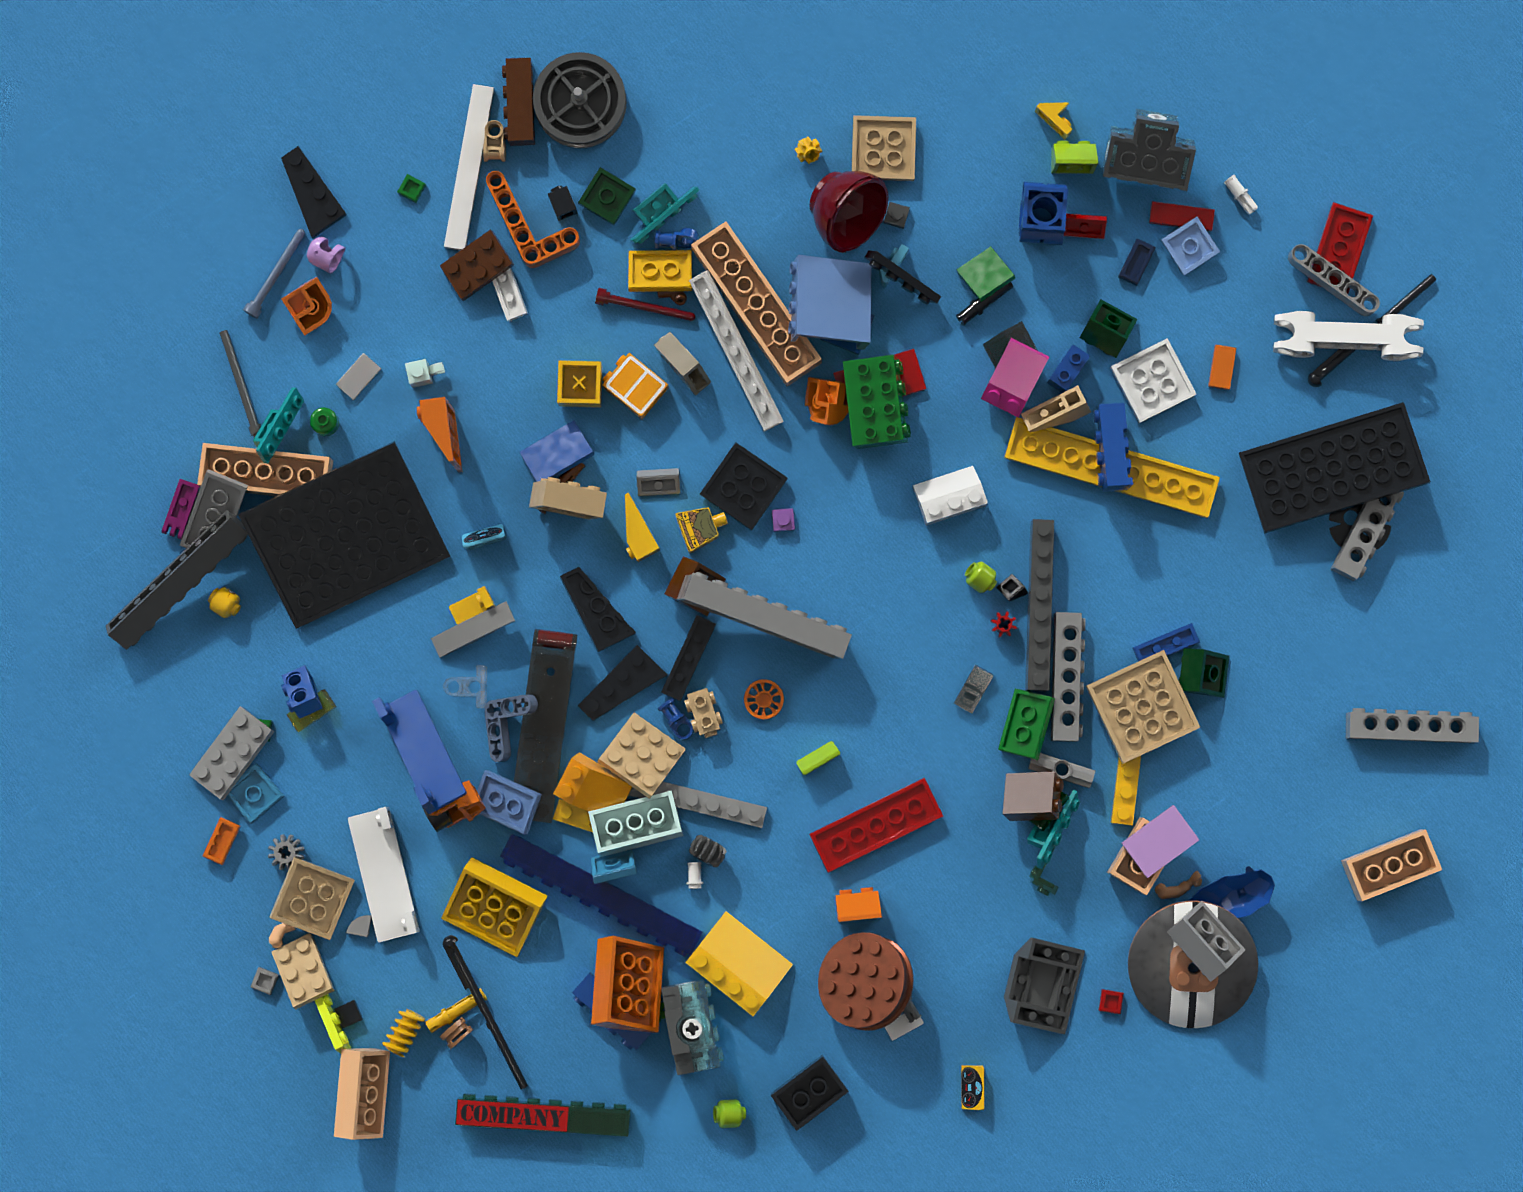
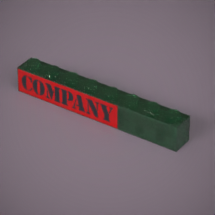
(543, 1116)

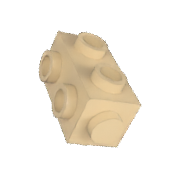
(705, 718)

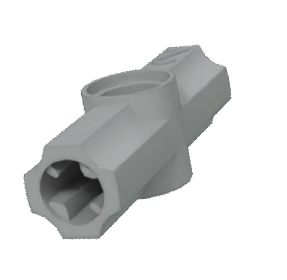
(1075, 774)

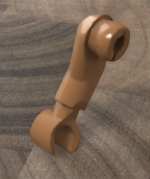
(1177, 891)

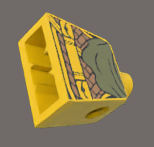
(699, 527)

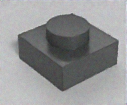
(896, 215)

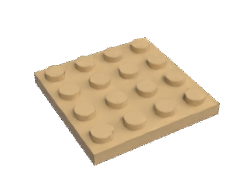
(1143, 706)

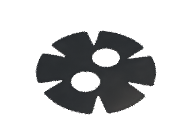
(1341, 531)

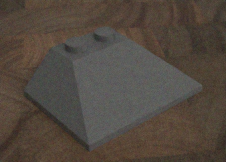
(1043, 985)

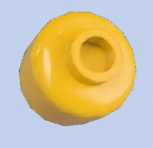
(224, 602)

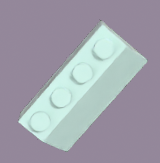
(635, 824)

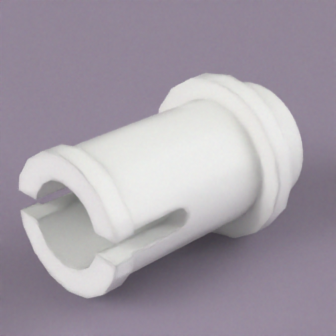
(694, 875)

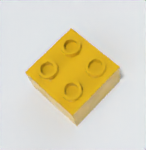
(579, 383)

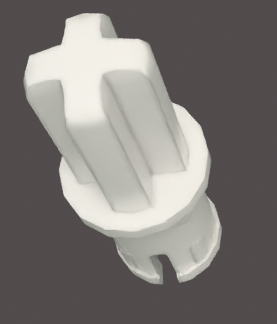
(1241, 194)

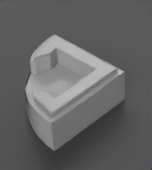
(360, 926)

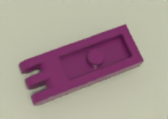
(181, 508)

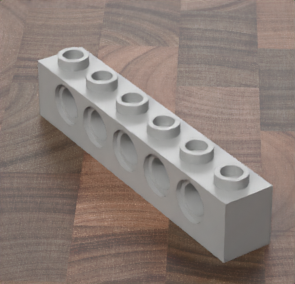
(1343, 563)
(1075, 622)
(1467, 732)

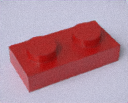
(1085, 226)

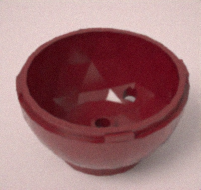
(848, 208)

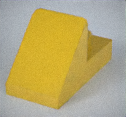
(1051, 115)

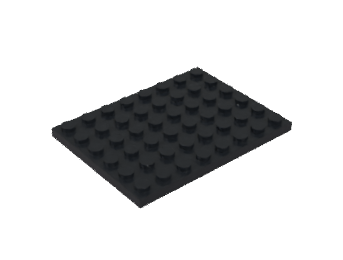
(344, 535)

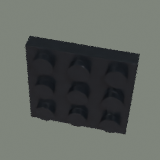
(743, 486)

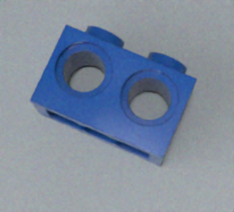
(1068, 369)
(301, 692)

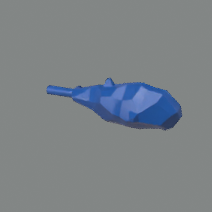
(1238, 893)

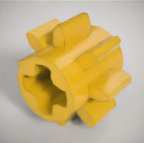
(808, 150)

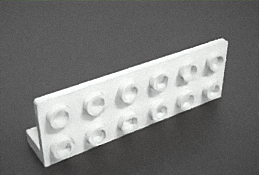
(383, 874)

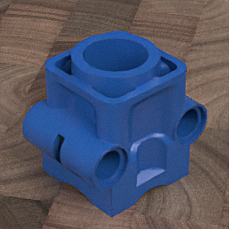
(1049, 197)

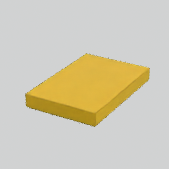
(660, 270)

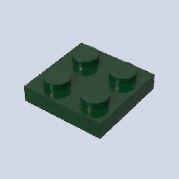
(607, 196)

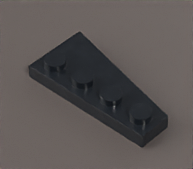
(313, 196)
(595, 611)
(627, 679)

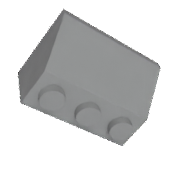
(1206, 941)

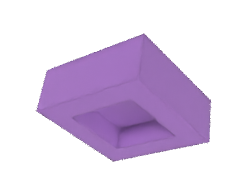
(783, 520)

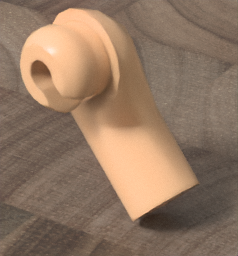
(277, 934)

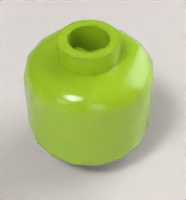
(981, 577)
(729, 1113)

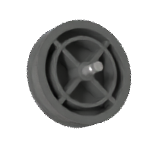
(579, 100)

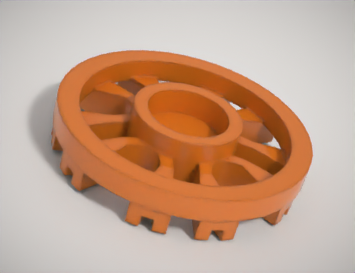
(764, 699)

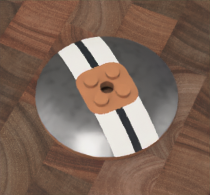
(1174, 993)

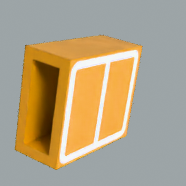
(634, 385)

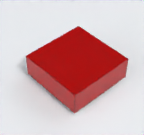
(1111, 1001)

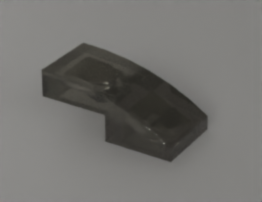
(973, 689)

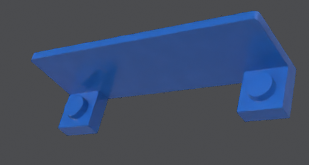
(421, 751)

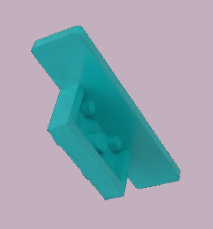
(659, 207)
(276, 425)
(1052, 834)

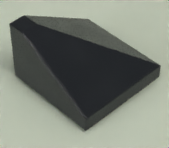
(1012, 588)

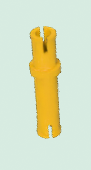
(447, 1015)

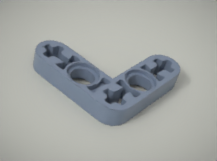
(499, 719)

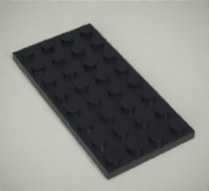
(1334, 467)

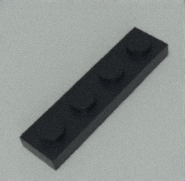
(896, 273)
(688, 658)

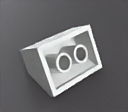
(950, 495)

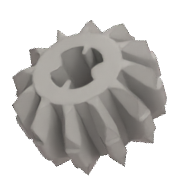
(292, 847)

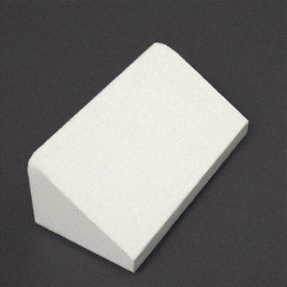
(358, 376)

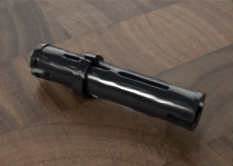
(977, 307)

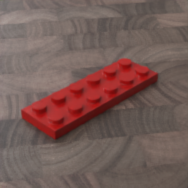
(876, 825)

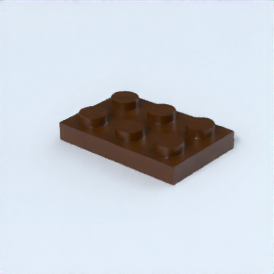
(477, 265)

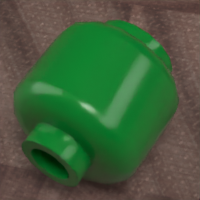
(324, 421)

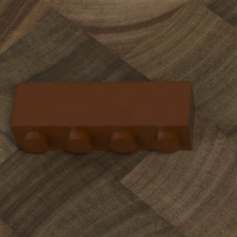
(519, 101)

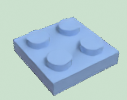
(1190, 245)

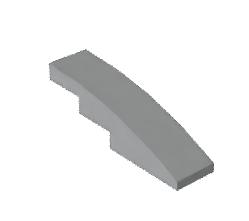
(473, 629)

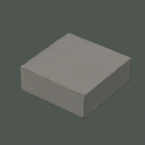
(264, 980)

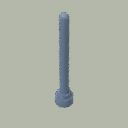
(254, 307)

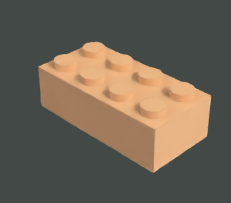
(1391, 865)
(362, 1093)

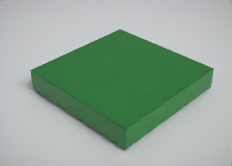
(985, 274)

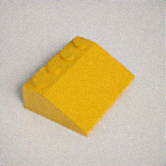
(494, 906)
(739, 963)

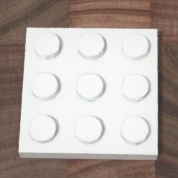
(1153, 380)

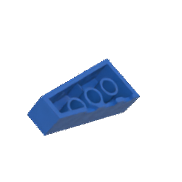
(1112, 447)

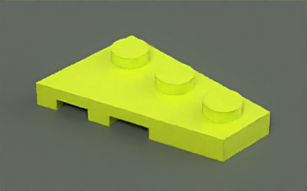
(332, 1023)

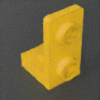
(472, 605)

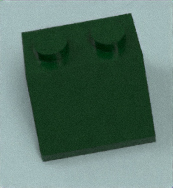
(1108, 328)
(1204, 672)

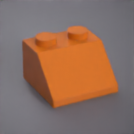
(858, 905)

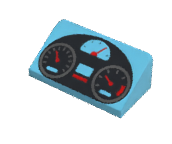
(483, 537)

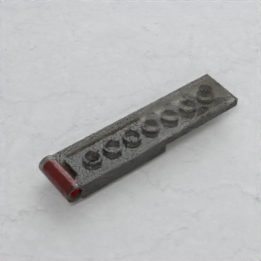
(545, 728)

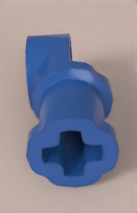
(675, 239)
(676, 720)

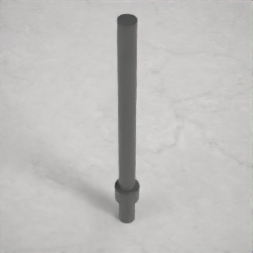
(254, 426)

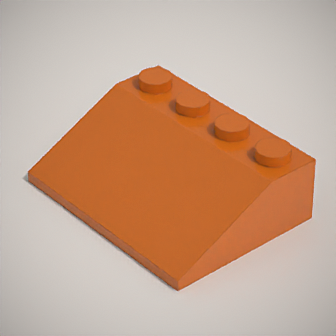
(440, 421)
(627, 985)

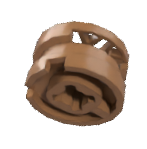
(454, 1031)

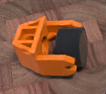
(464, 807)

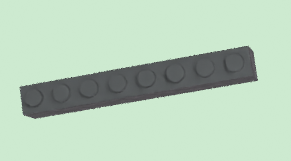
(176, 580)
(1039, 605)

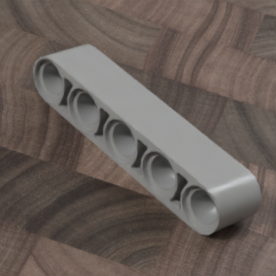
(1344, 280)

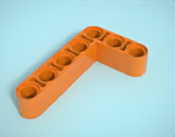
(521, 227)

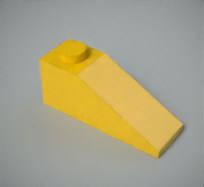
(638, 535)

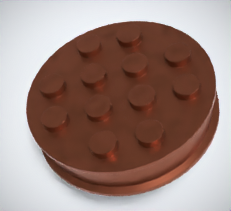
(865, 981)

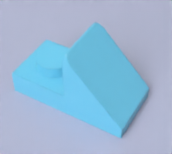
(896, 257)

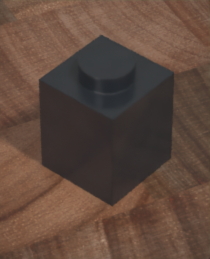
(562, 202)

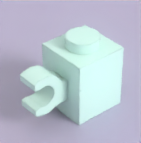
(420, 372)

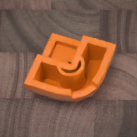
(309, 305)
(826, 400)

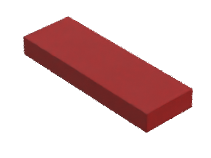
(1178, 215)

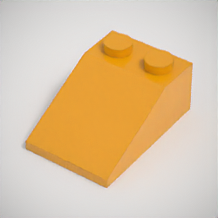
(590, 785)

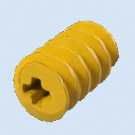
(403, 1032)

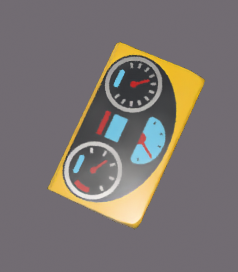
(972, 1087)

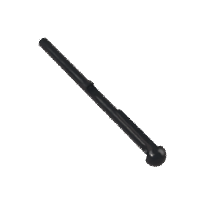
(1340, 355)
(469, 982)

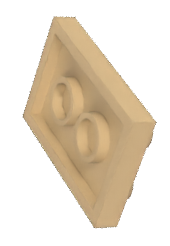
(302, 971)

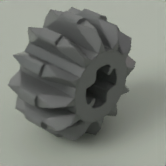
(707, 850)

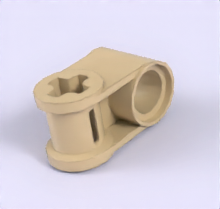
(494, 146)

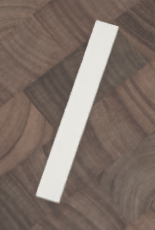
(468, 167)
(736, 350)

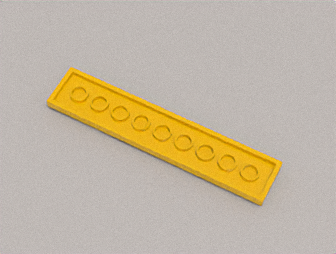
(1076, 458)

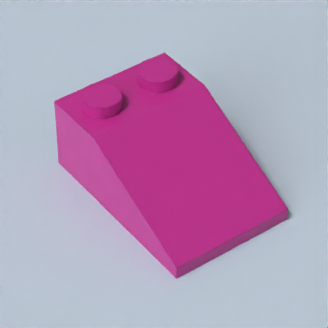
(1015, 377)

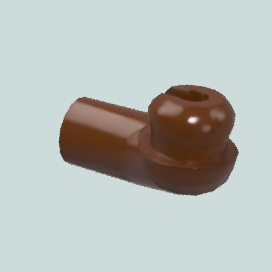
(678, 297)

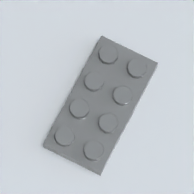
(214, 498)
(231, 753)

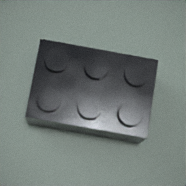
(809, 1092)

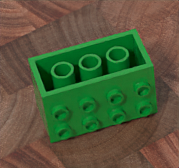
(876, 401)

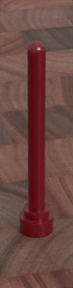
(604, 297)

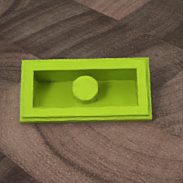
(818, 758)

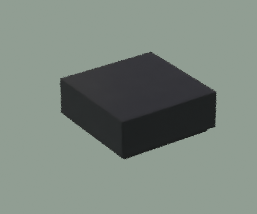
(348, 1013)

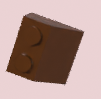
(687, 567)

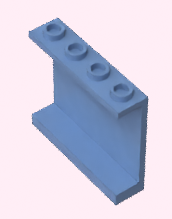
(830, 300)

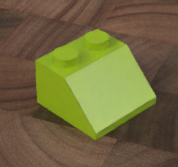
(1074, 158)

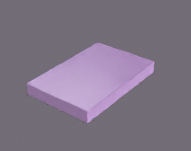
(1160, 841)

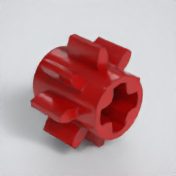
(1004, 618)

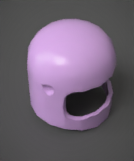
(323, 256)

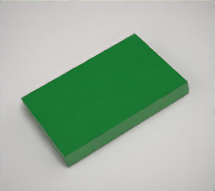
(1026, 724)

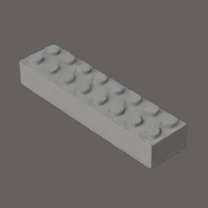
(763, 616)

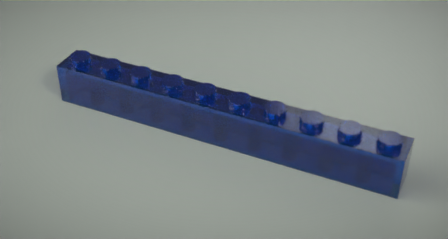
(602, 895)

